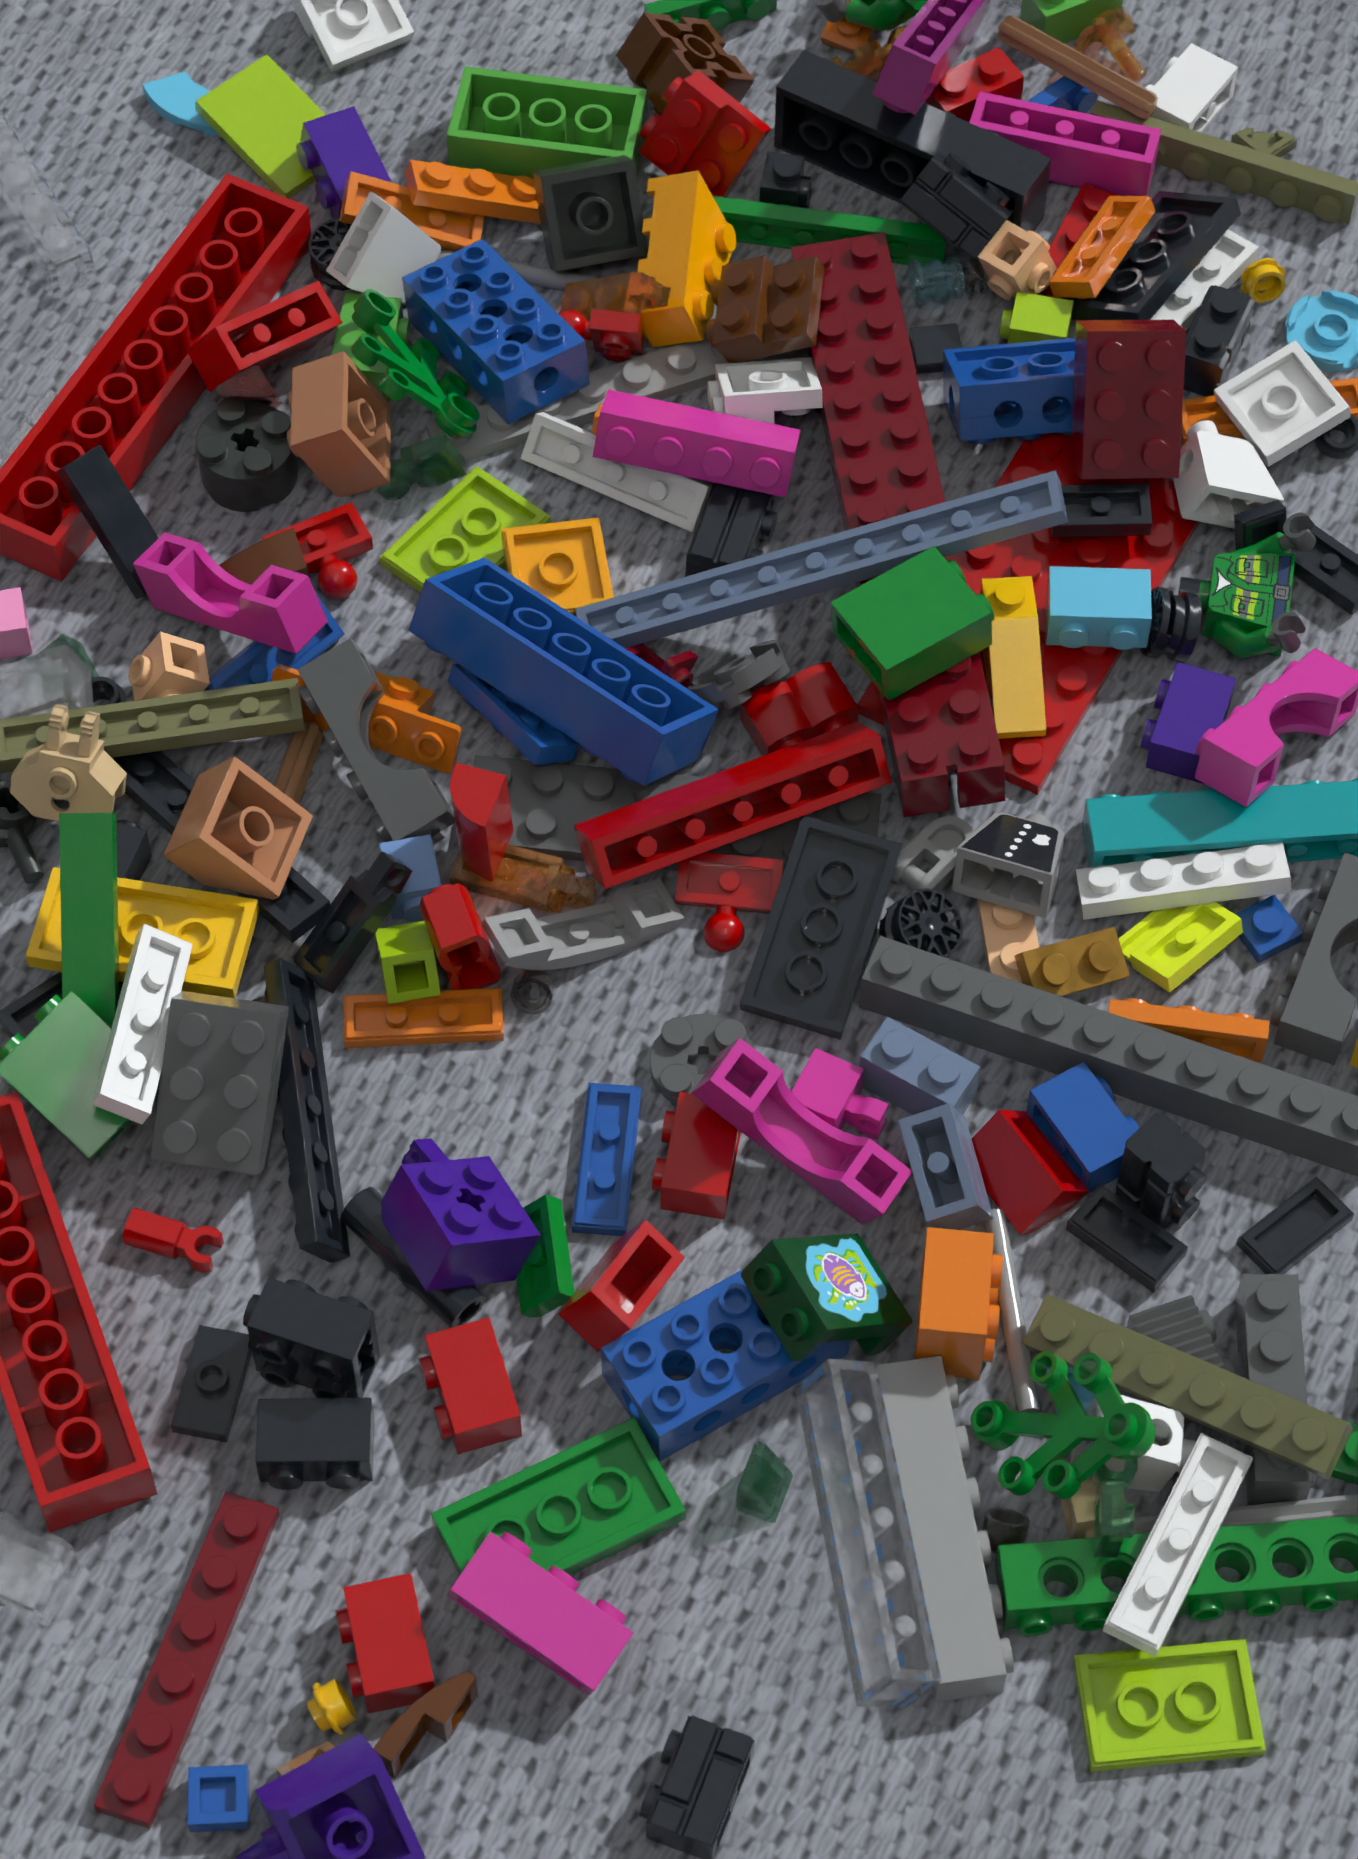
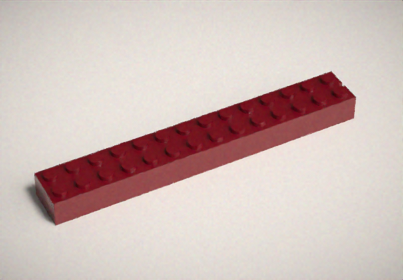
(887, 469)

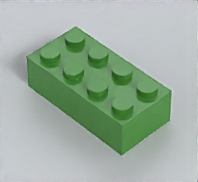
(541, 122)

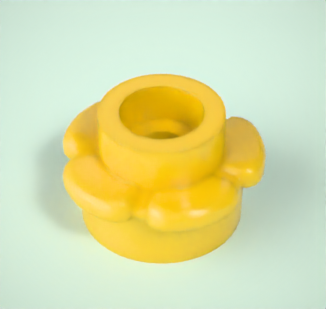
(1261, 276)
(331, 1707)

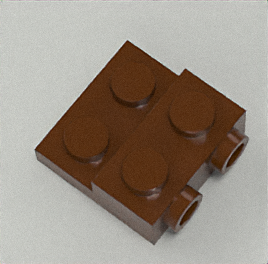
(765, 308)

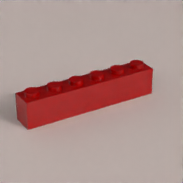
(732, 804)

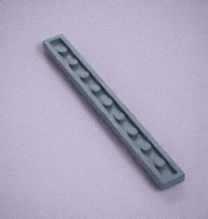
(828, 561)

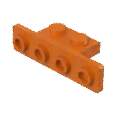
(400, 722)

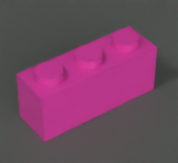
(541, 1611)

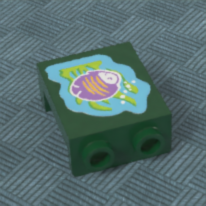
(825, 1293)

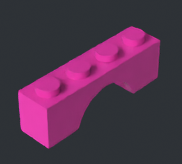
(189, 584)
(1245, 751)
(839, 1165)

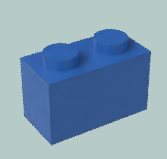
(1082, 1123)

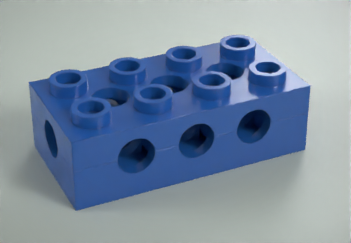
(496, 331)
(1013, 381)
(717, 1384)

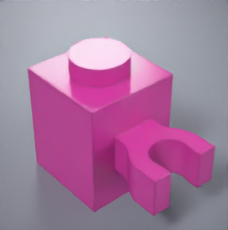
(833, 1093)

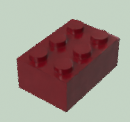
(1127, 399)

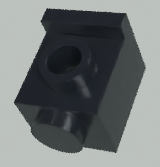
(785, 181)

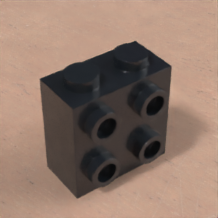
(311, 1339)

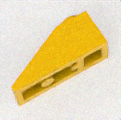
(1014, 658)

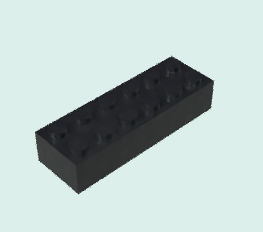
(851, 133)

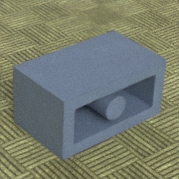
(916, 1071)
(945, 1168)

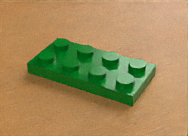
(571, 1504)

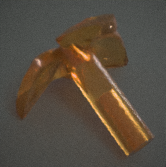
(1107, 31)

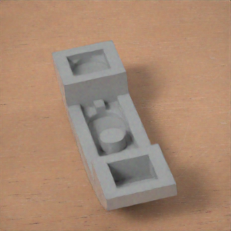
(585, 933)

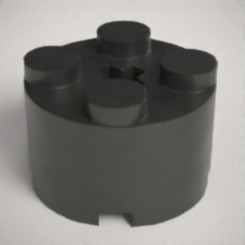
(246, 455)

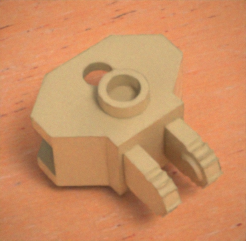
(69, 770)

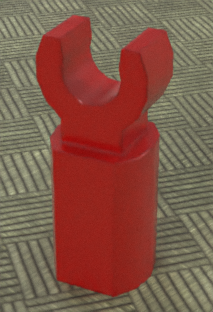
(171, 1238)

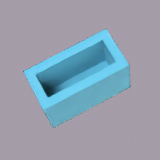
(1098, 607)

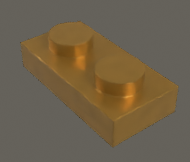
(1074, 963)

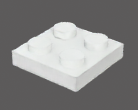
(1282, 403)

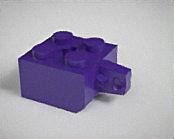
(456, 1219)
(335, 1810)

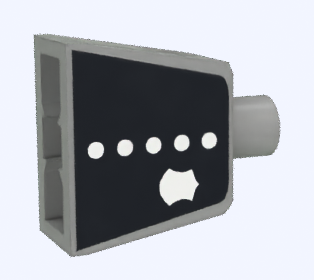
(1011, 862)

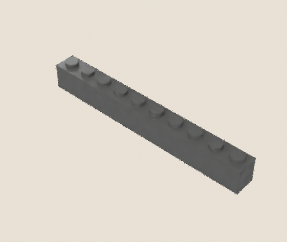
(1129, 1055)

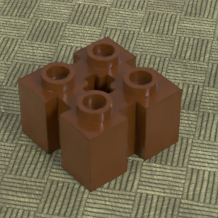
(664, 50)

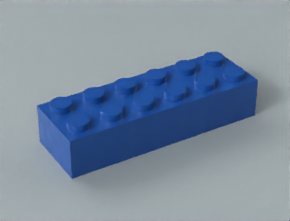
(563, 671)

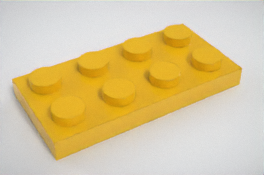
(213, 922)

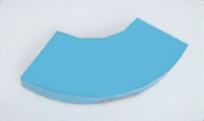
(176, 99)

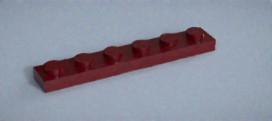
(186, 1661)

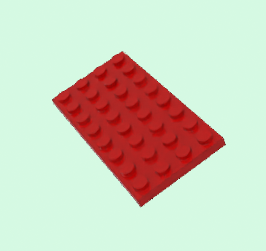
(1069, 674)

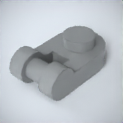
(936, 845)

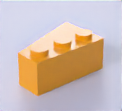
(685, 253)

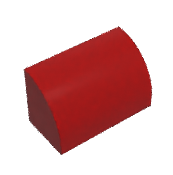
(481, 817)
(1025, 1171)

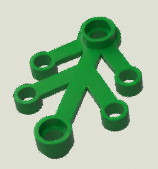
(412, 369)
(1122, 1432)

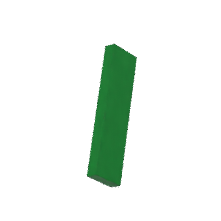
(90, 910)

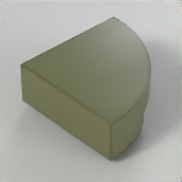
(1274, 144)

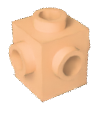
(1017, 262)
(169, 668)

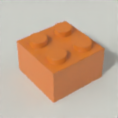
(958, 1300)

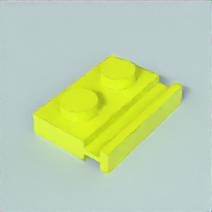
(1179, 941)

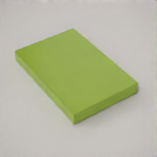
(262, 121)
(461, 529)
(1168, 1707)

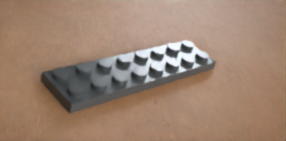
(559, 795)

